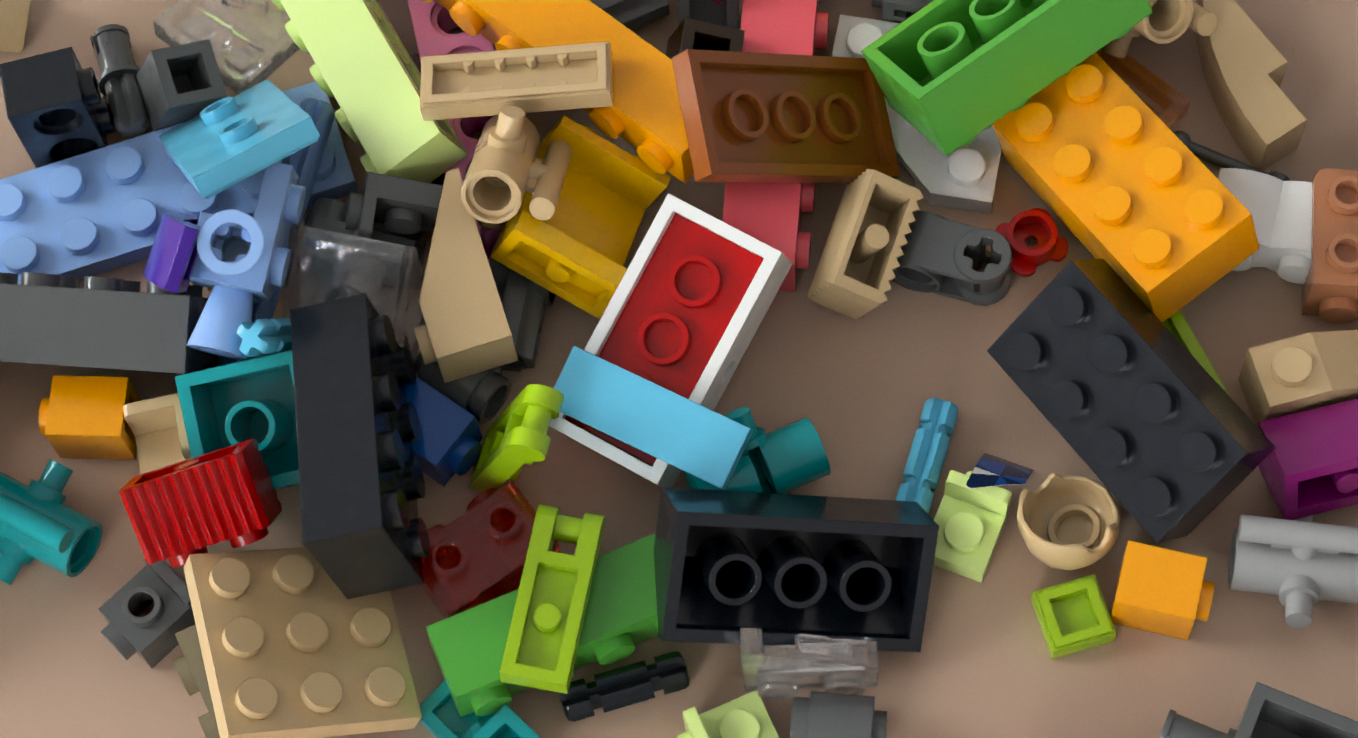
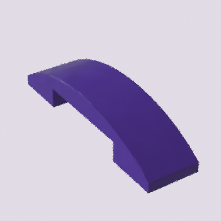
(173, 252)

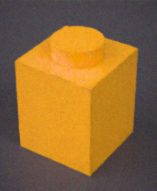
(88, 417)
(1161, 590)

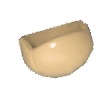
(1068, 521)

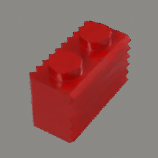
(202, 503)

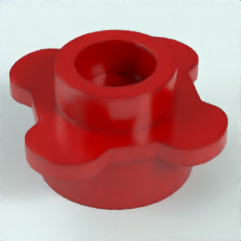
(1037, 225)

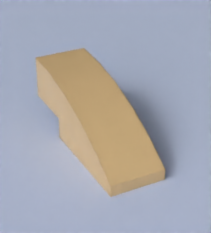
(1245, 84)

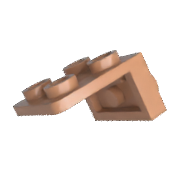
(1333, 274)

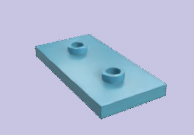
(239, 138)

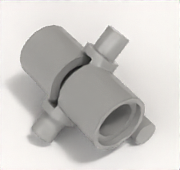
(1296, 561)

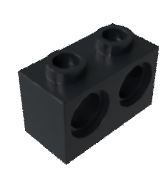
(55, 106)

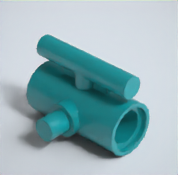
(774, 459)
(42, 527)

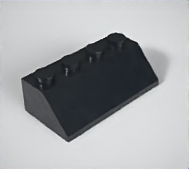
(792, 567)

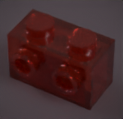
(479, 551)

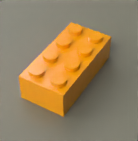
(1127, 186)

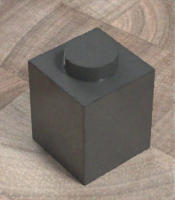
(179, 83)

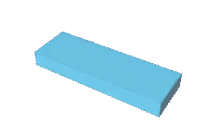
(651, 418)

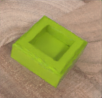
(1073, 616)

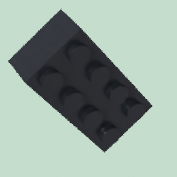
(1130, 399)
(357, 447)

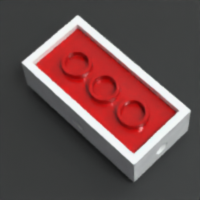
(682, 318)

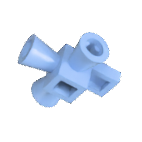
(244, 260)

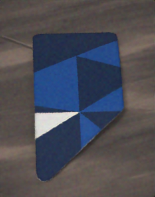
(997, 472)

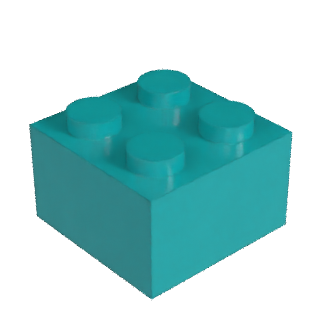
(241, 404)

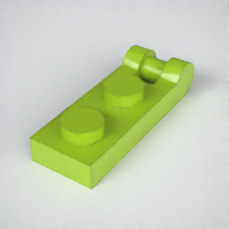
(516, 437)
(552, 601)

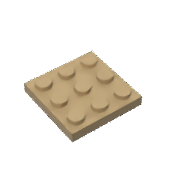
(293, 651)

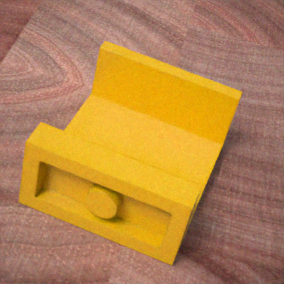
(594, 223)

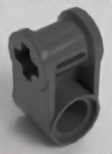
(946, 260)

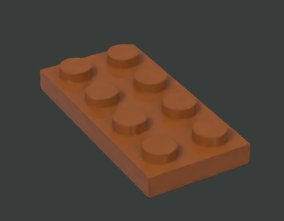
(782, 117)

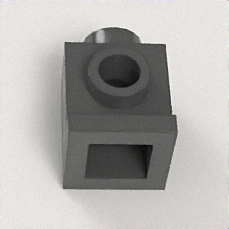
(153, 634)

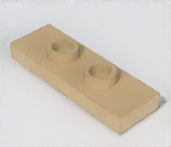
(525, 78)

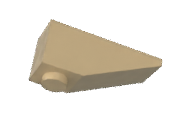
(459, 296)
(1300, 373)

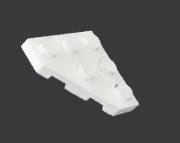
(959, 180)

